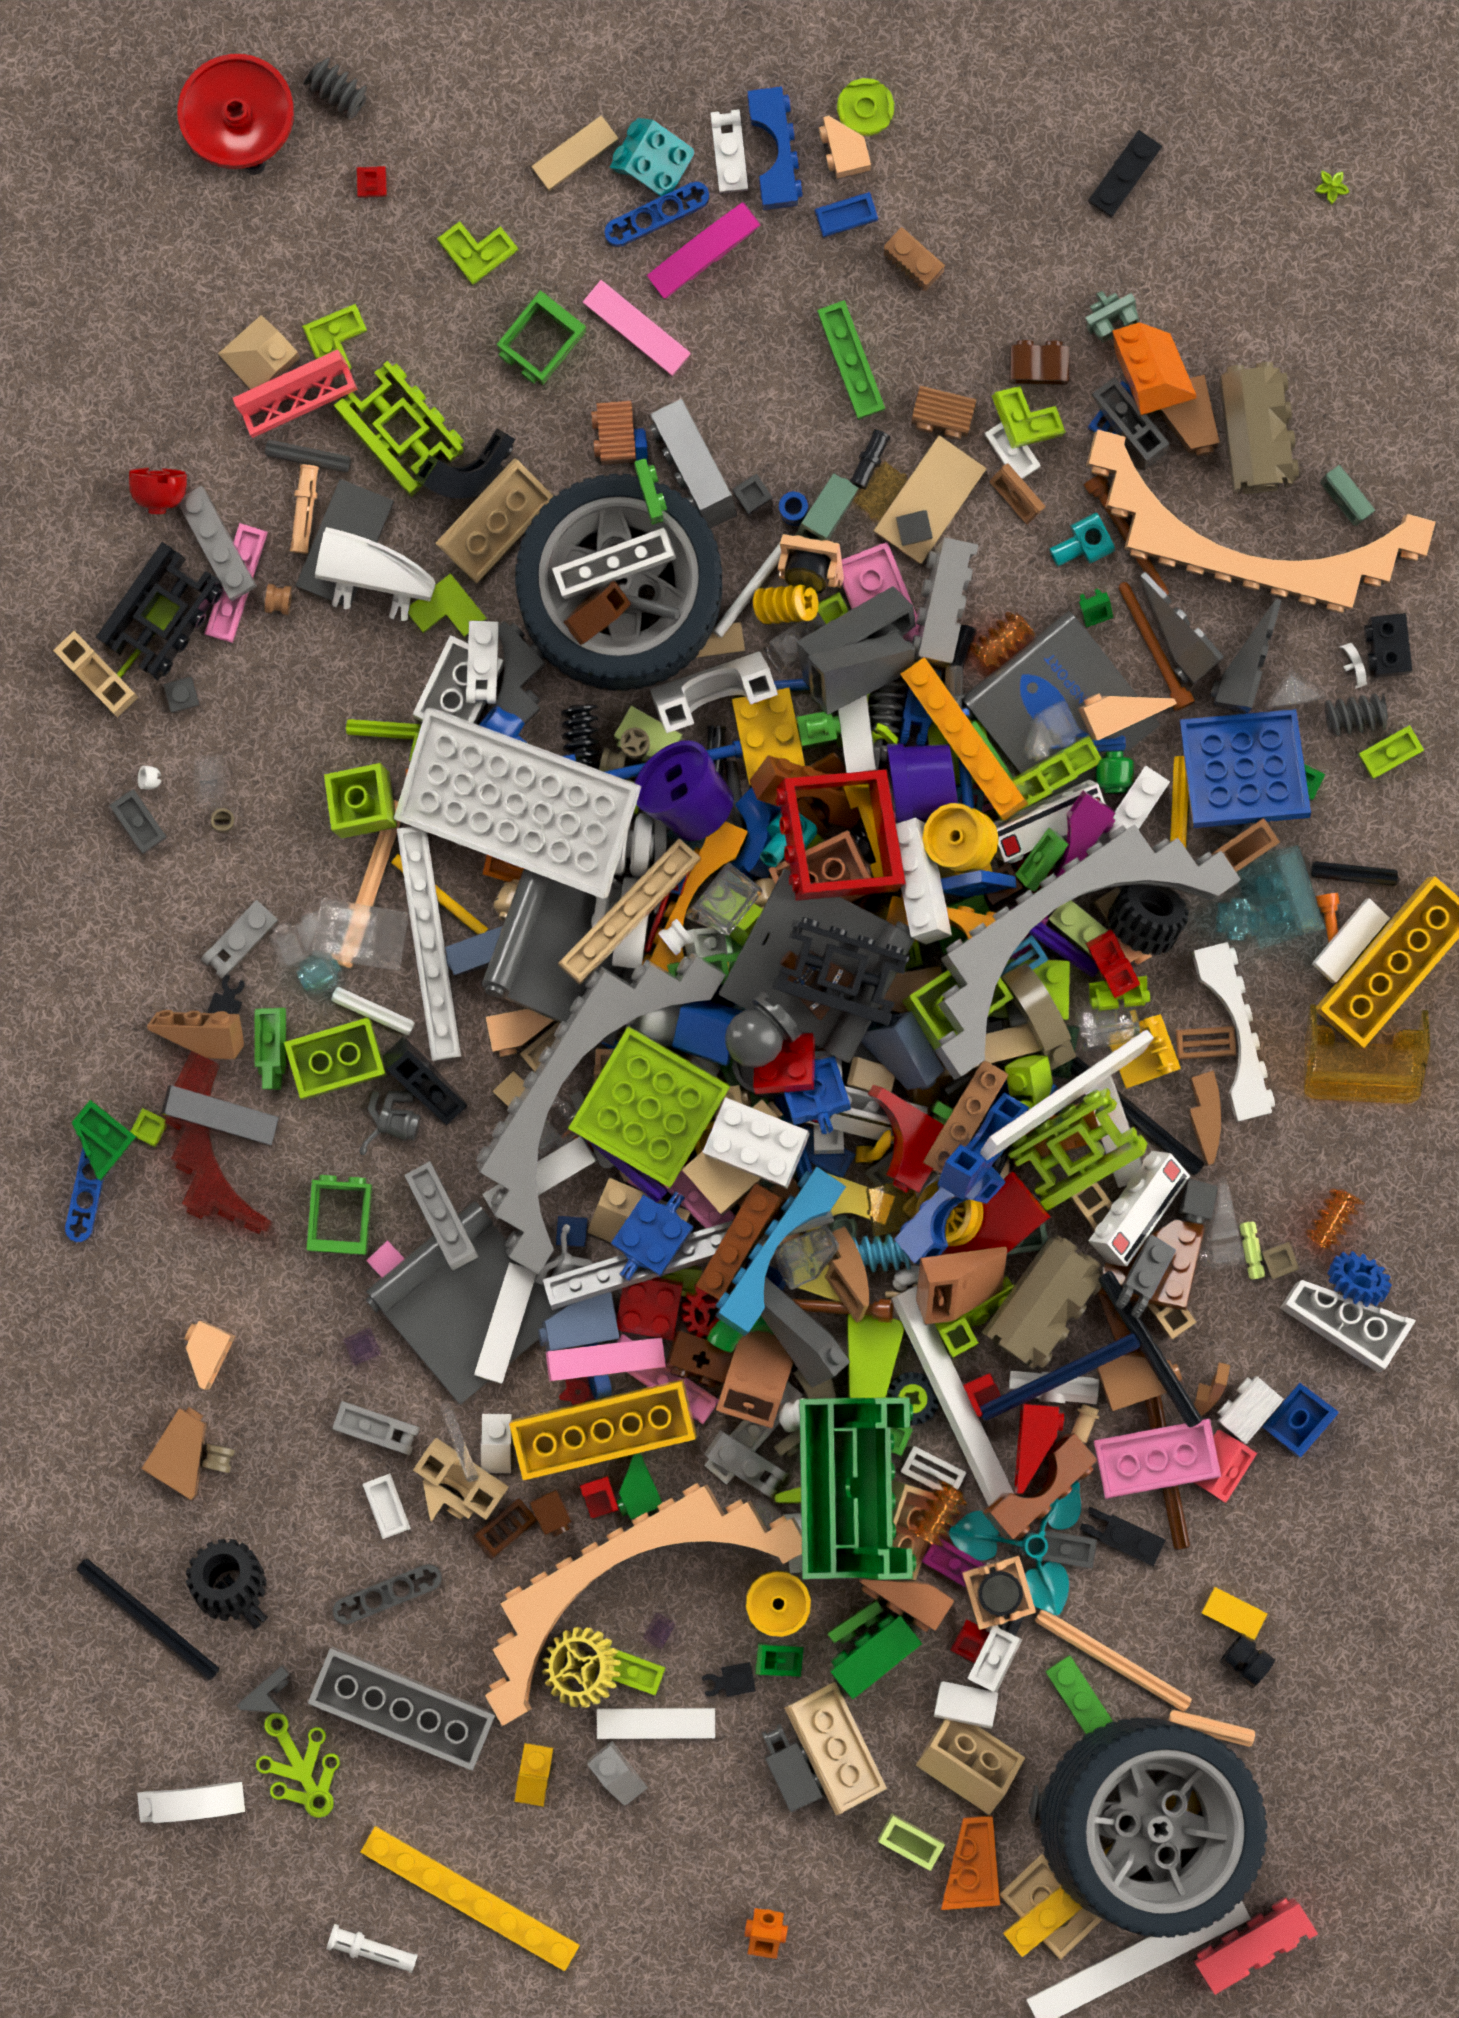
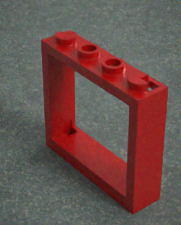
(885, 830)

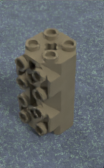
(1257, 428)
(1043, 1302)

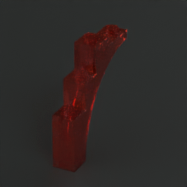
(196, 1153)

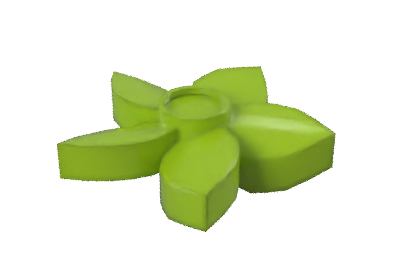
(1332, 186)

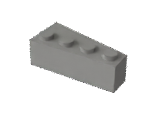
(943, 601)

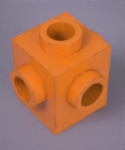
(765, 1933)

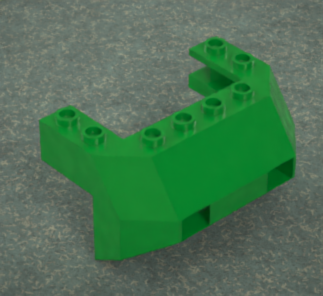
(849, 1488)

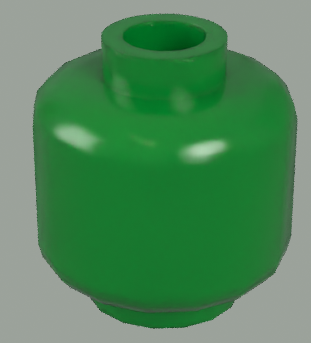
(1115, 773)

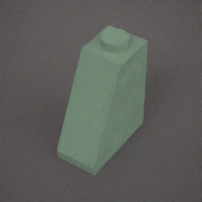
(828, 509)

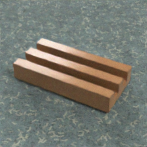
(1017, 494)
(1208, 1054)

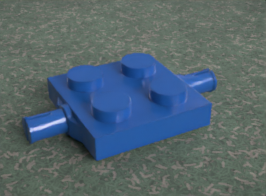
(825, 1100)
(652, 1235)

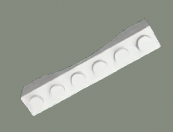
(1217, 972)

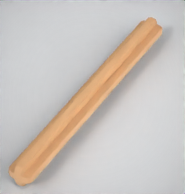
(376, 869)
(1113, 1660)

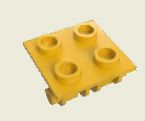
(1157, 1058)

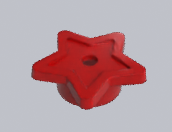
(570, 1395)

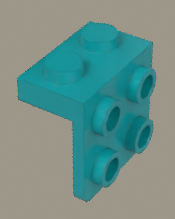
(652, 156)

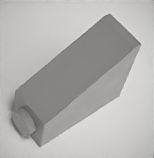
(616, 1773)

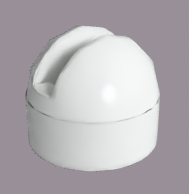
(148, 777)

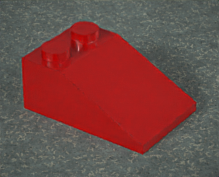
(1035, 1437)

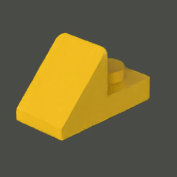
(533, 1774)

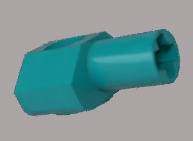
(1077, 544)
(774, 851)

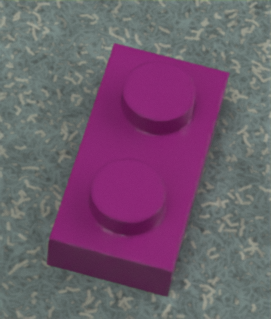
(950, 1561)

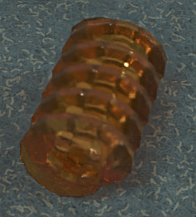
(1001, 640)
(1333, 1219)
(940, 1514)

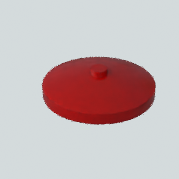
(235, 111)

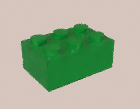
(874, 1655)

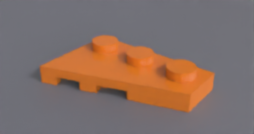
(974, 1867)

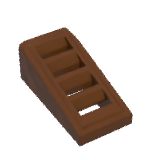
(498, 1520)

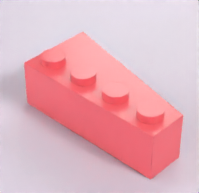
(1254, 1944)

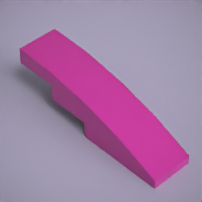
(704, 250)

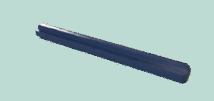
(1059, 1376)

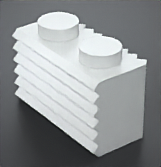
(1249, 1409)

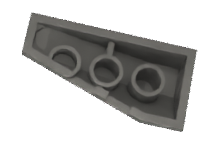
(1188, 648)
(1242, 677)
(802, 1337)

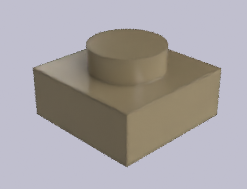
(1280, 1260)

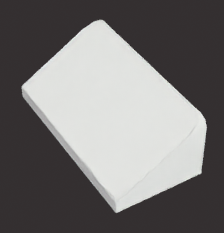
(966, 1704)

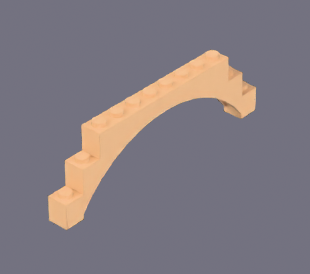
(1162, 536)
(539, 1607)

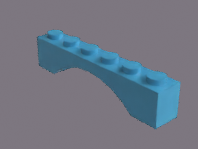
(746, 1300)

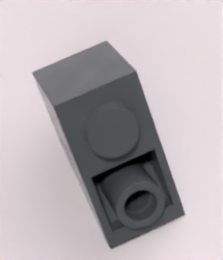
(1197, 1201)

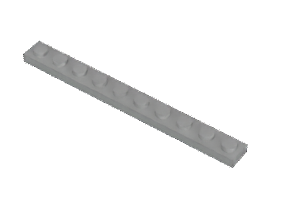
(605, 1277)

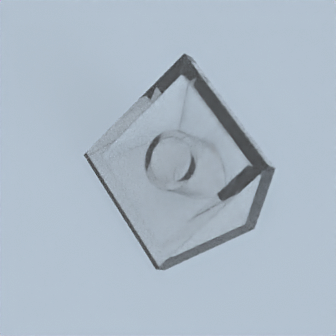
(725, 900)
(1106, 1026)

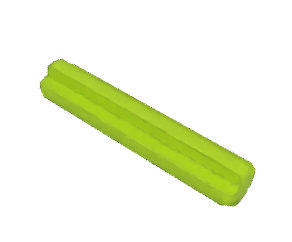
(381, 729)

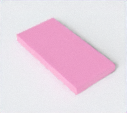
(871, 574)
(1157, 1458)

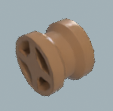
(278, 599)

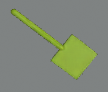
(160, 616)

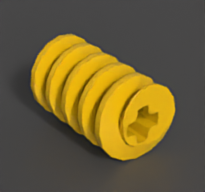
(785, 604)

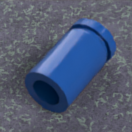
(793, 508)

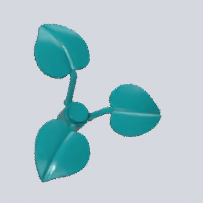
(1047, 1582)

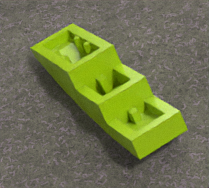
(1056, 770)

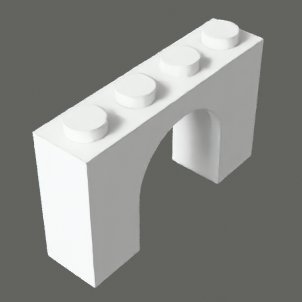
(742, 676)

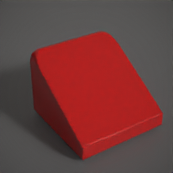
(970, 1641)

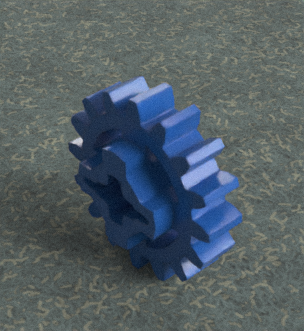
(1359, 1279)

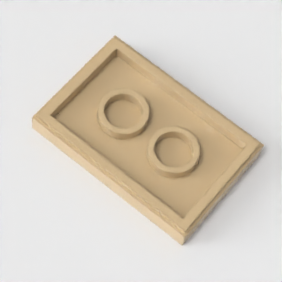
(1030, 1889)

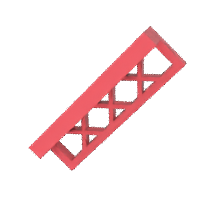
(291, 384)

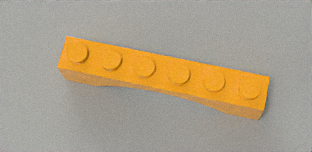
(964, 739)
(716, 851)

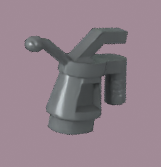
(398, 1123)

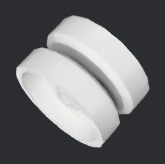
(638, 847)

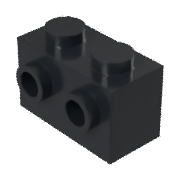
(1389, 645)

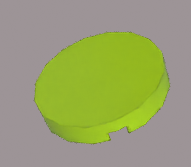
(871, 113)

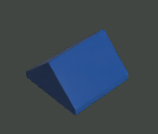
(703, 1030)
(1300, 1420)

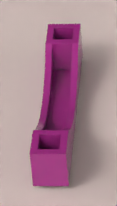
(1085, 824)

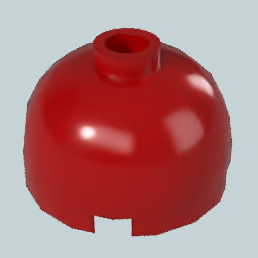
(157, 488)

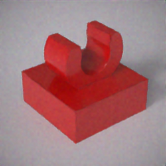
(371, 182)

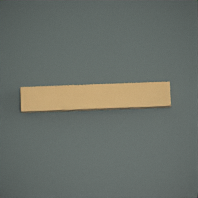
(629, 911)

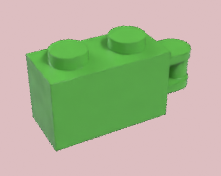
(818, 729)

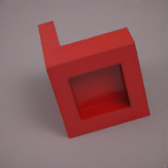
(981, 1392)
(599, 1497)

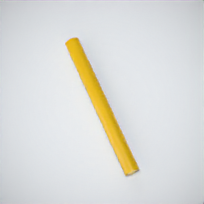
(451, 905)

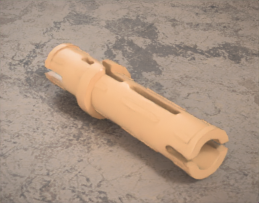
(304, 508)

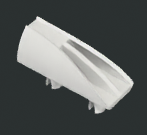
(372, 566)

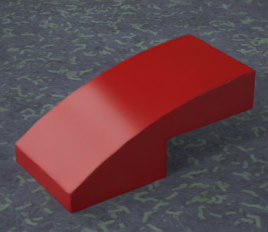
(1112, 963)

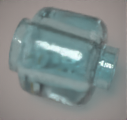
(318, 974)

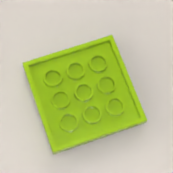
(649, 1106)

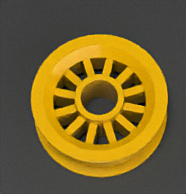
(963, 1220)

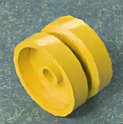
(960, 838)
(760, 1603)

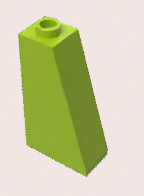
(872, 1355)

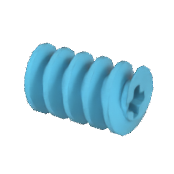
(882, 1253)

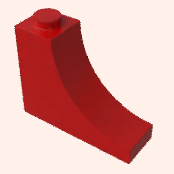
(913, 1138)

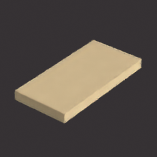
(936, 485)
(494, 521)
(835, 1748)

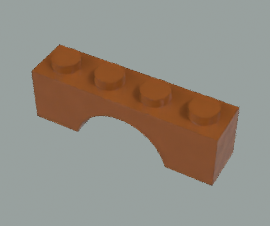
(833, 799)
(741, 1238)
(1067, 1462)

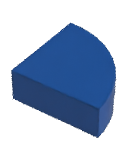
(640, 444)

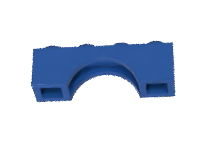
(768, 112)
(966, 1163)
(926, 1231)

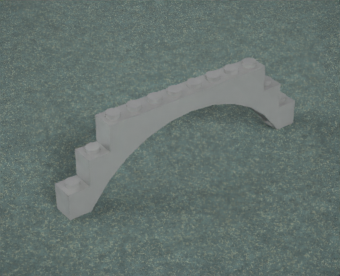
(983, 957)
(600, 1011)

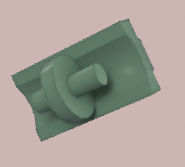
(1108, 311)

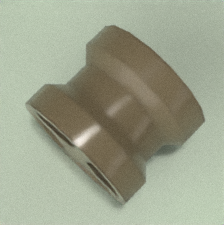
(633, 738)
(612, 760)
(218, 1458)

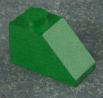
(638, 1490)

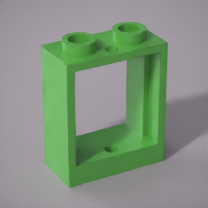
(559, 315)
(332, 1246)

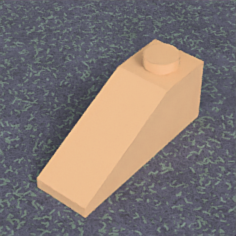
(1113, 713)
(515, 1030)

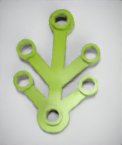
(300, 1769)

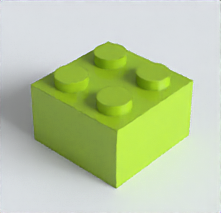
(360, 800)

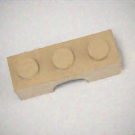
(95, 674)
(442, 1465)

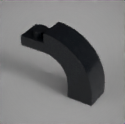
(469, 479)

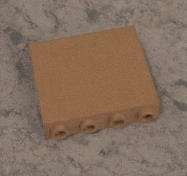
(967, 1114)

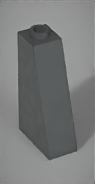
(857, 669)

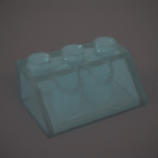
(1285, 891)

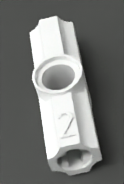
(1077, 1390)

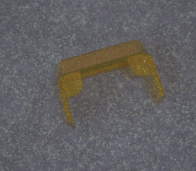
(1369, 1073)

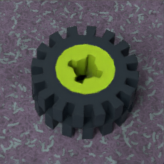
(924, 1403)

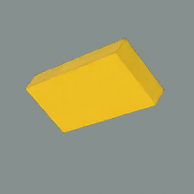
(1234, 1613)

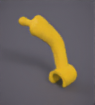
(869, 1154)

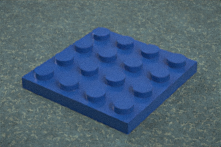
(1244, 768)

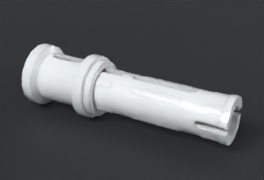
(358, 1945)

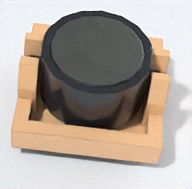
(810, 563)
(998, 1592)

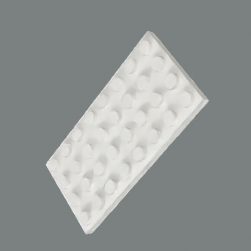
(517, 802)

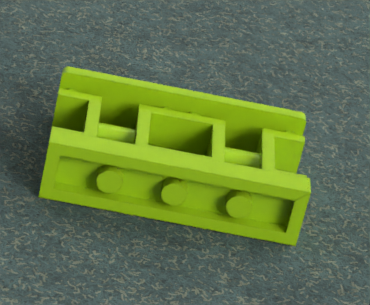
(383, 441)
(1088, 1168)

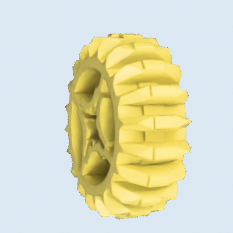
(570, 1647)

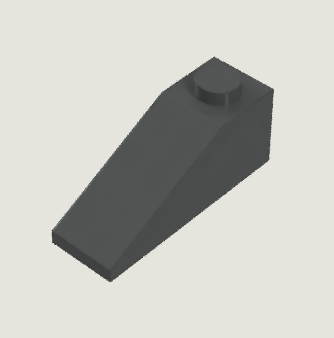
(1142, 437)

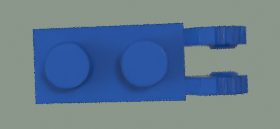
(915, 714)

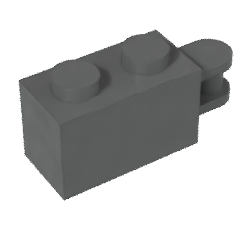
(792, 1771)

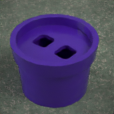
(921, 779)
(684, 791)

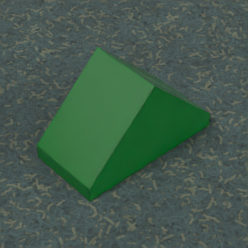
(779, 1660)

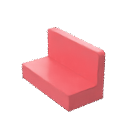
(1233, 1462)

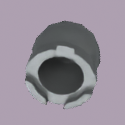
(758, 1034)

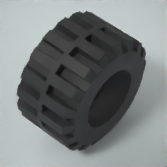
(1148, 918)
(235, 1598)

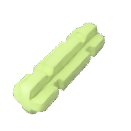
(1252, 1250)

